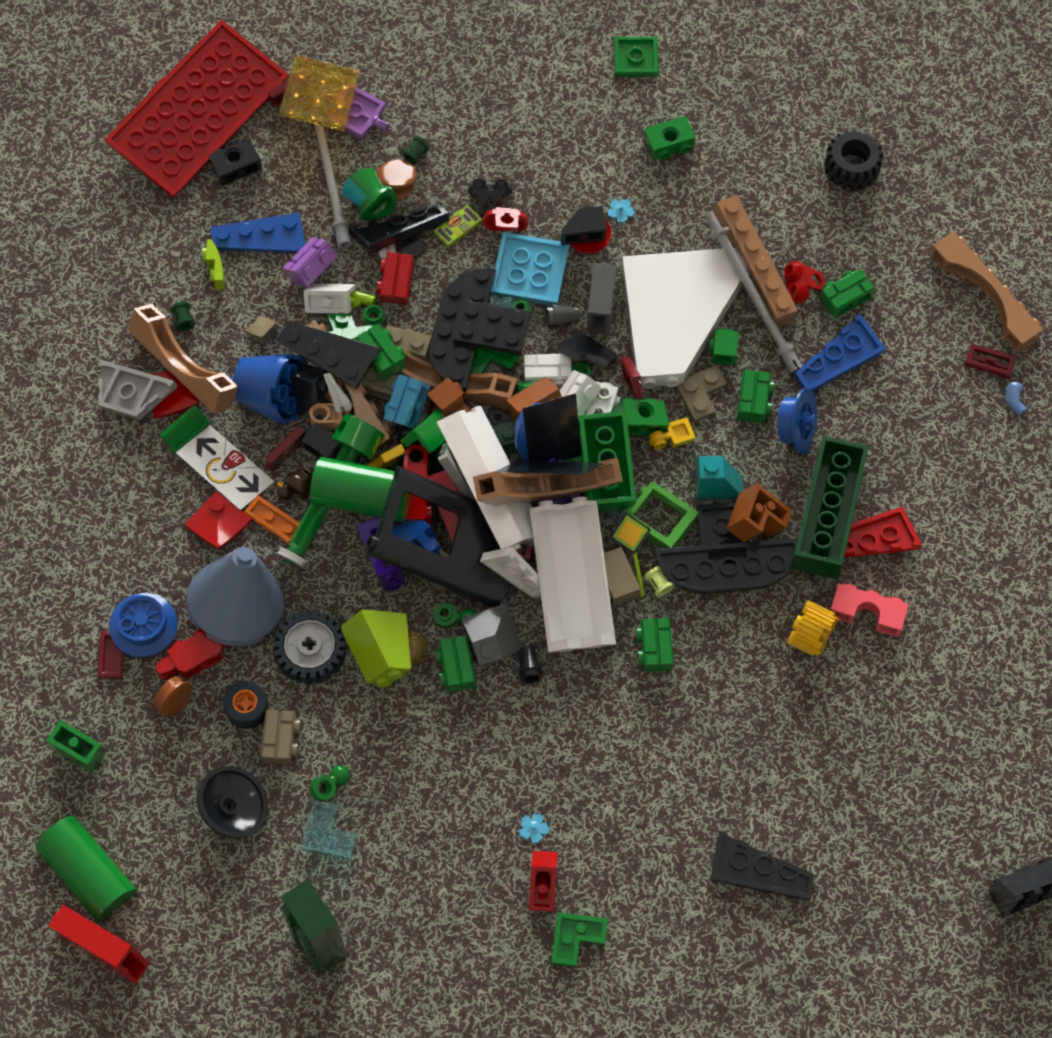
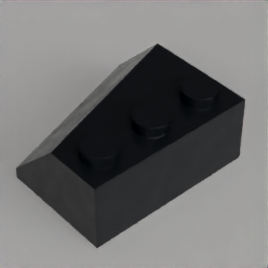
(1023, 888)

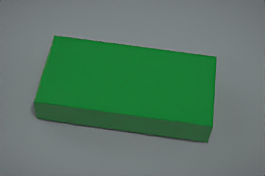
(184, 429)

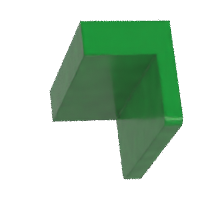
(426, 432)

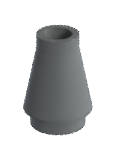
(559, 315)

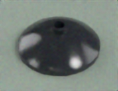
(241, 795)

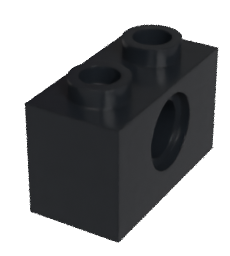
(228, 171)

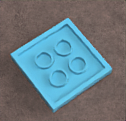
(530, 269)

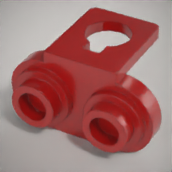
(505, 220)
(799, 281)

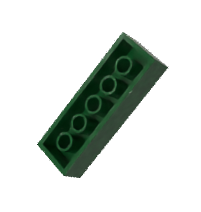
(830, 507)
(313, 927)

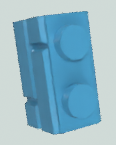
(406, 401)

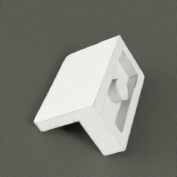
(328, 298)

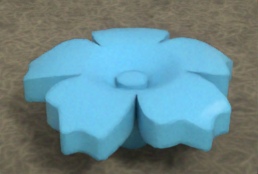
(620, 210)
(533, 828)

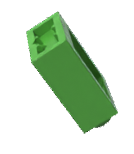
(682, 528)

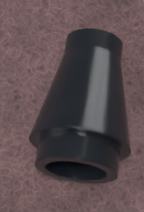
(529, 668)

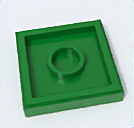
(636, 56)

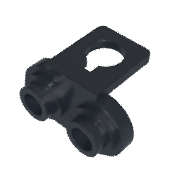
(484, 190)

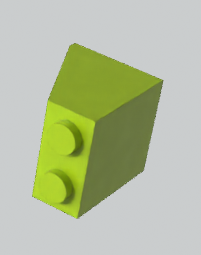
(379, 645)

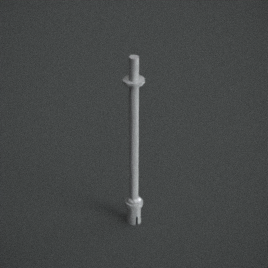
(340, 225)
(785, 349)

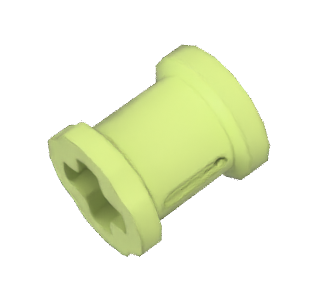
(658, 581)

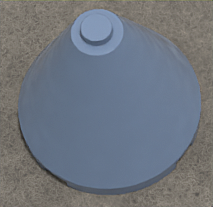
(235, 599)

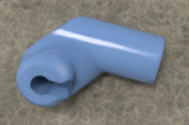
(1012, 398)

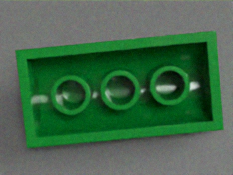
(605, 438)
(354, 488)
(85, 867)

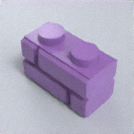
(310, 262)

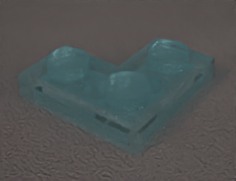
(321, 836)

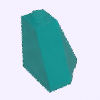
(716, 478)

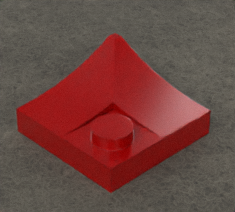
(177, 401)
(218, 521)

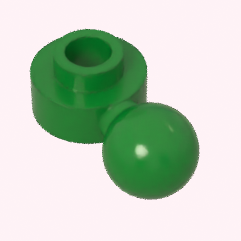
(453, 617)
(338, 775)

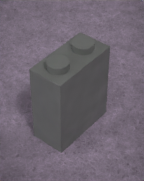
(601, 298)

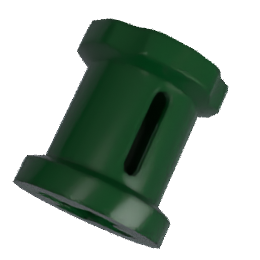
(415, 150)
(182, 316)

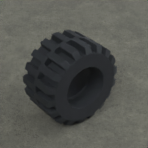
(851, 174)

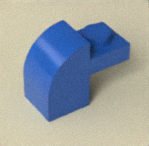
(418, 533)

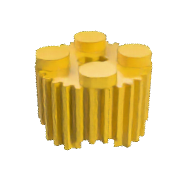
(812, 629)

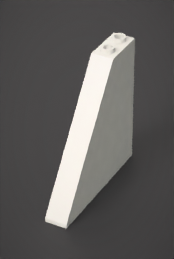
(675, 309)

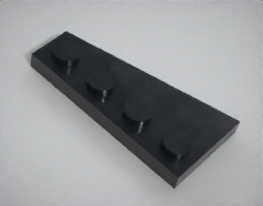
(398, 228)
(335, 354)
(757, 870)

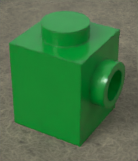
(724, 346)

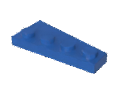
(268, 234)
(846, 352)

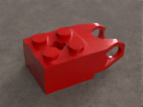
(419, 508)

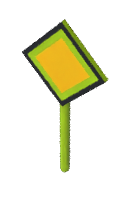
(631, 534)

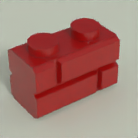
(397, 278)

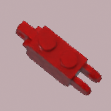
(190, 656)

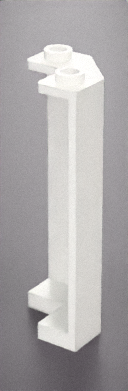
(479, 453)
(572, 575)

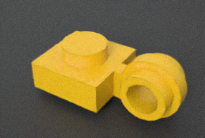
(678, 433)

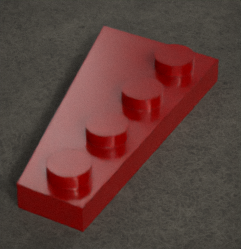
(882, 534)

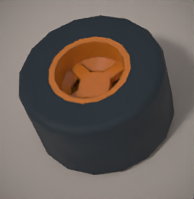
(240, 698)

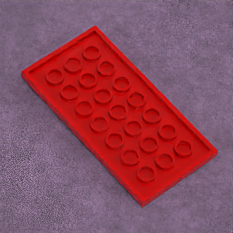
(196, 109)

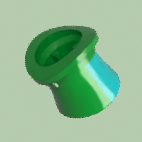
(369, 195)

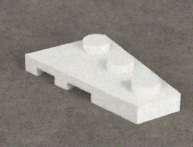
(514, 569)

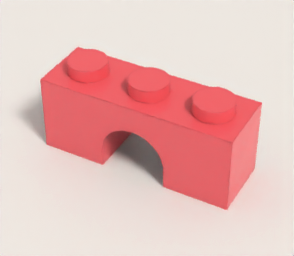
(888, 611)

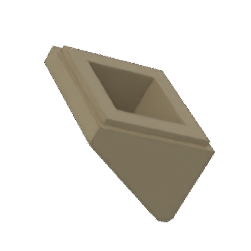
(262, 329)

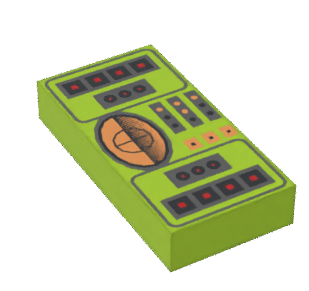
(458, 226)

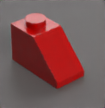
(543, 881)

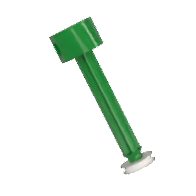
(356, 440)

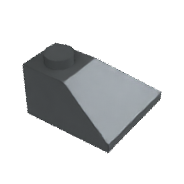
(491, 634)

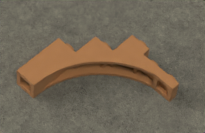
(503, 488)

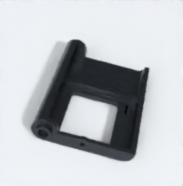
(473, 537)

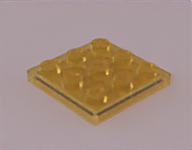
(319, 93)

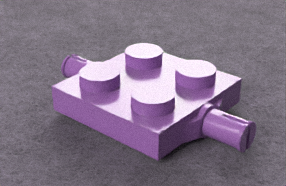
(365, 114)

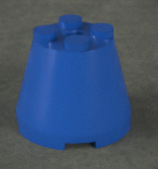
(267, 385)

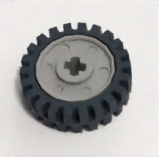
(306, 664)

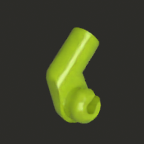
(359, 298)

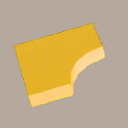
(388, 458)

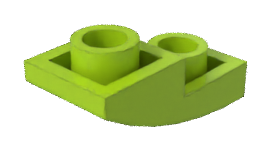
(212, 258)

